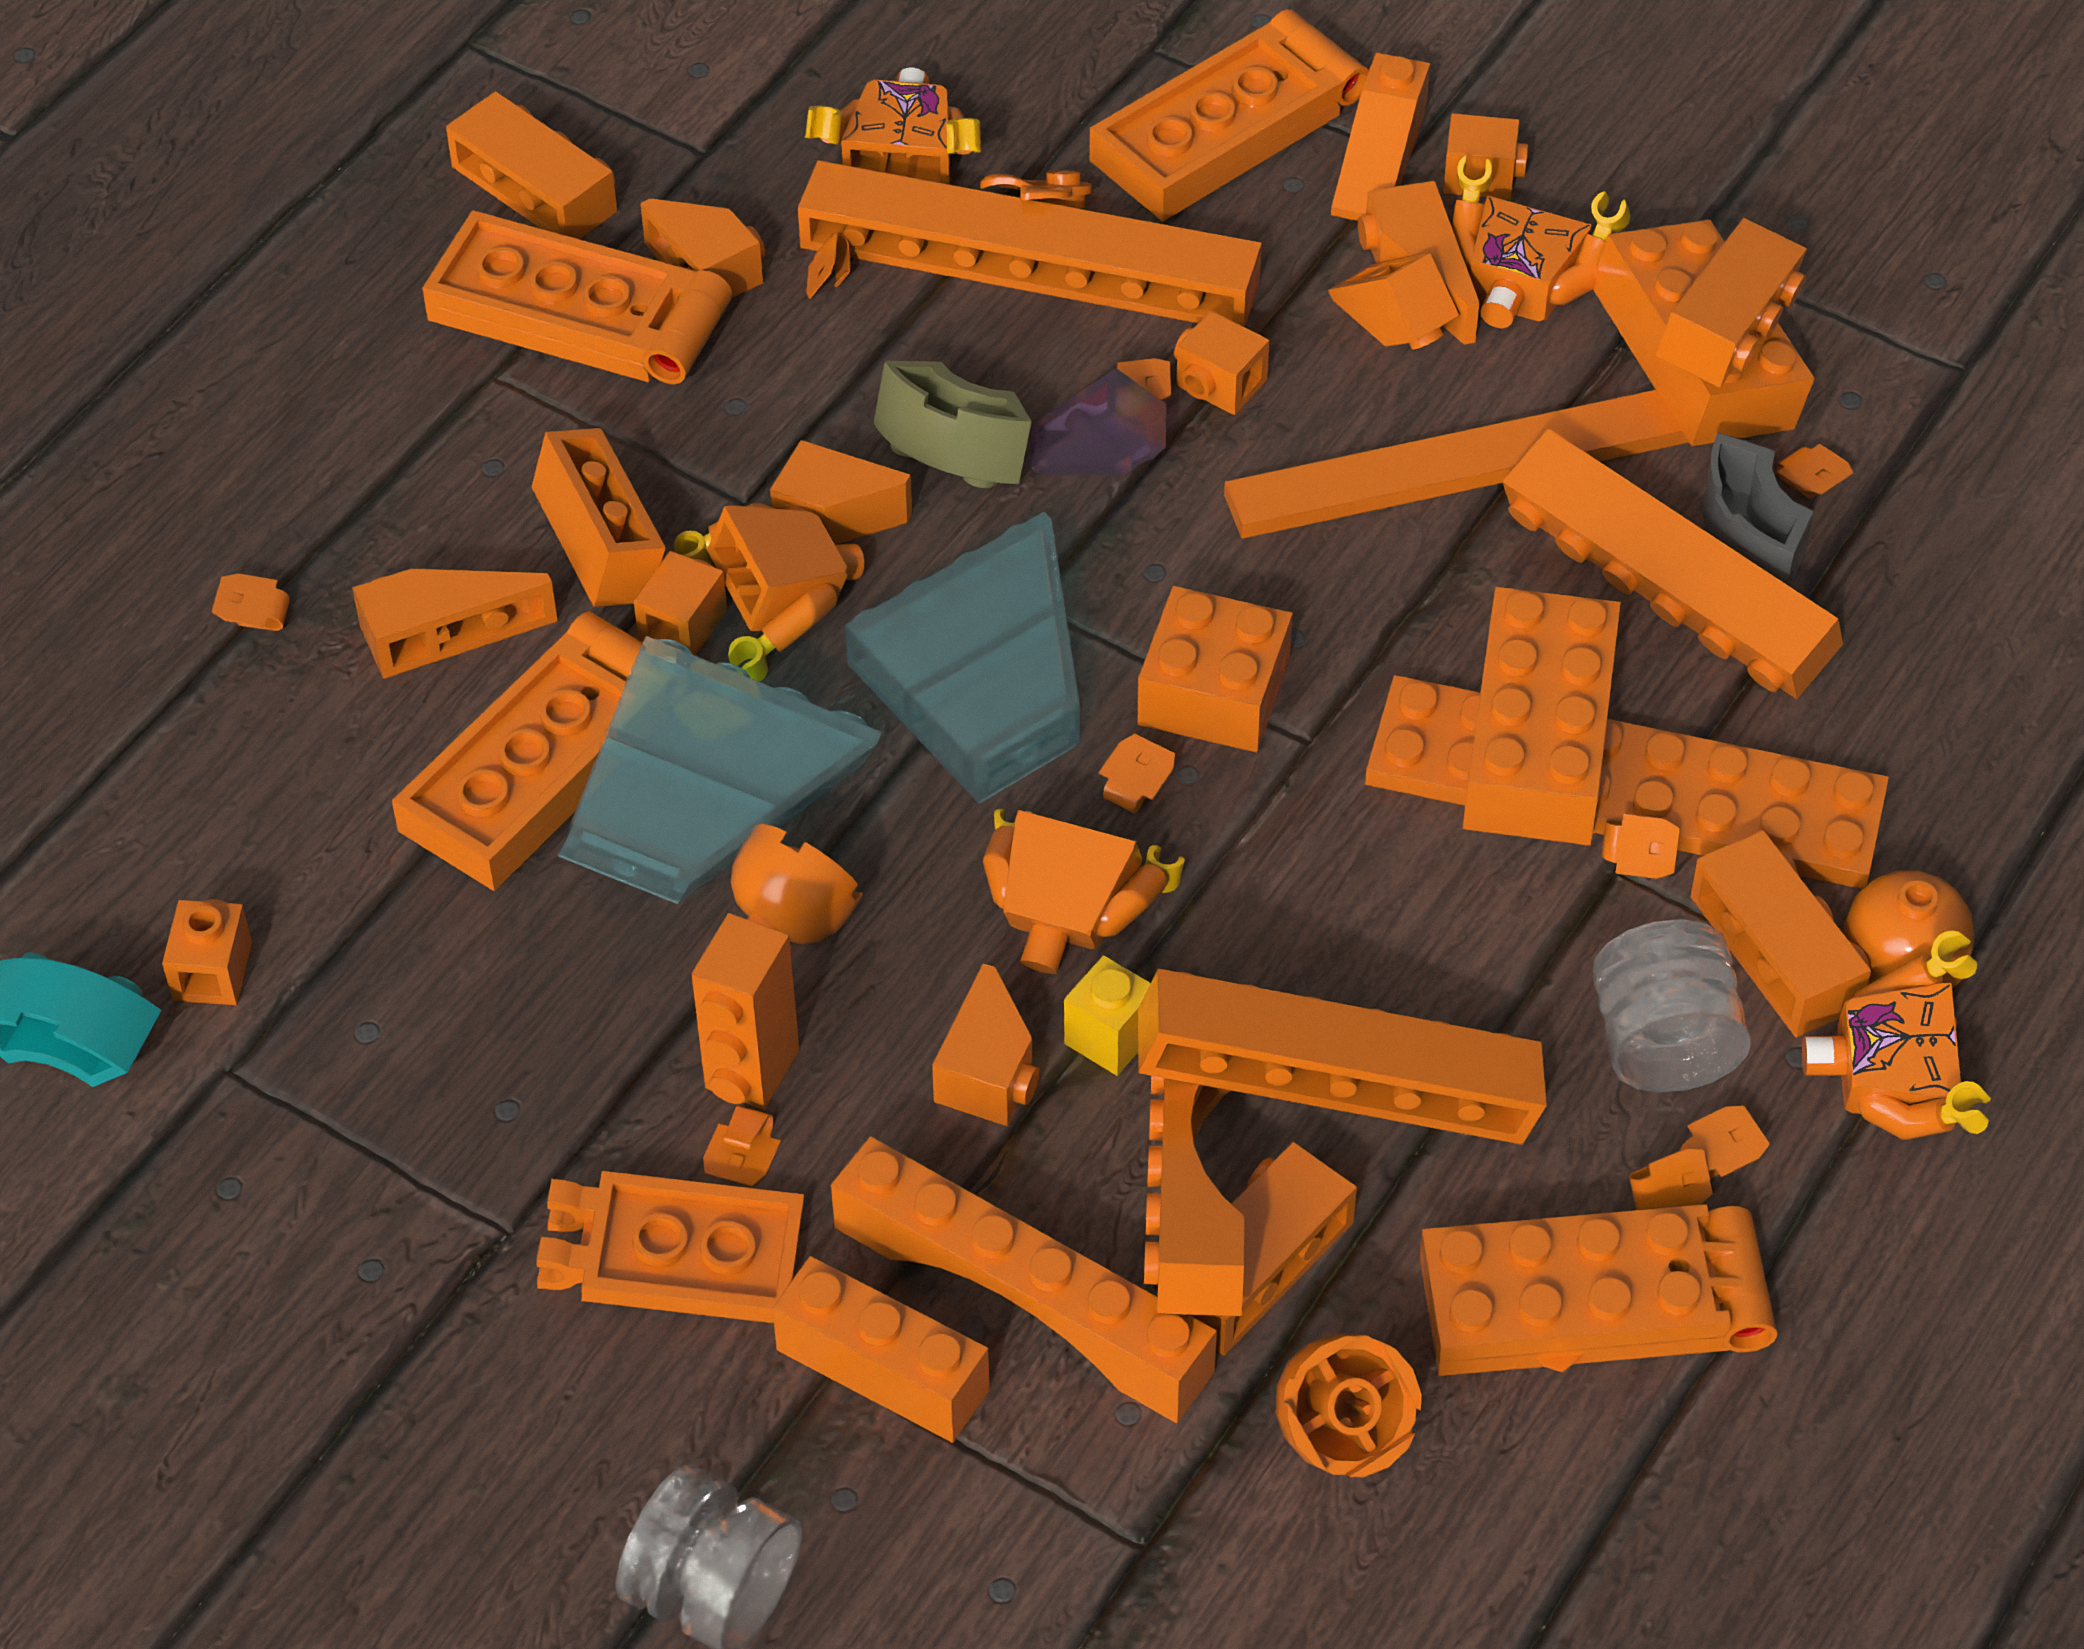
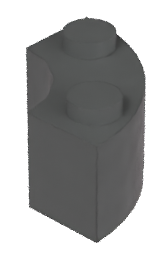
(1751, 510)

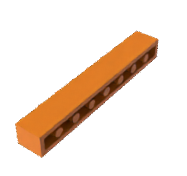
(1030, 244)

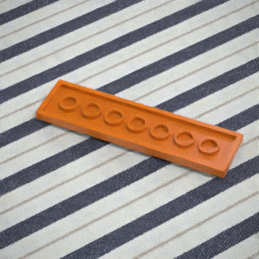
(1705, 787)

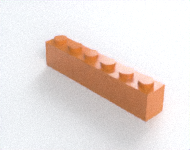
(1672, 565)
(1340, 1057)

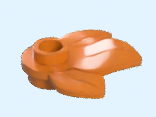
(1059, 188)

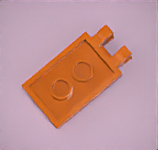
(673, 1245)

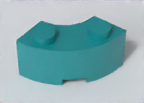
(71, 1018)

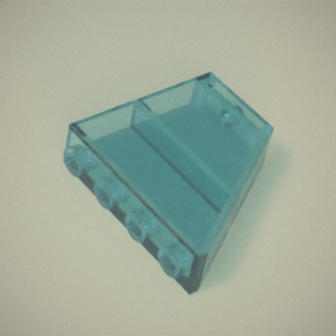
(979, 660)
(698, 764)

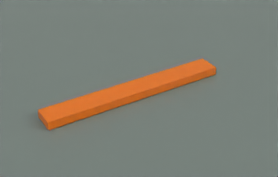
(1442, 464)

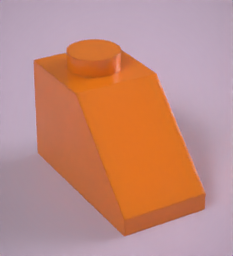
(704, 240)
(1398, 300)
(844, 491)
(986, 1055)

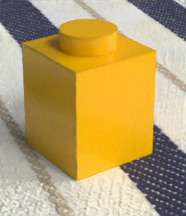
(1104, 1015)

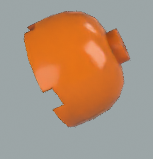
(791, 887)
(1903, 916)
(1348, 1404)

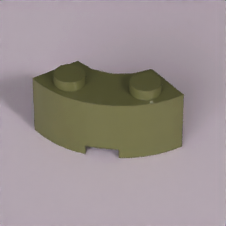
(952, 423)

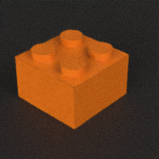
(1214, 669)

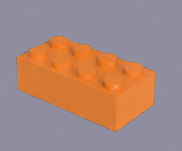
(1641, 283)
(1542, 716)

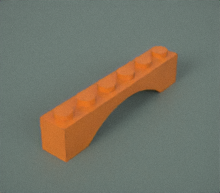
(1200, 1231)
(1112, 1322)

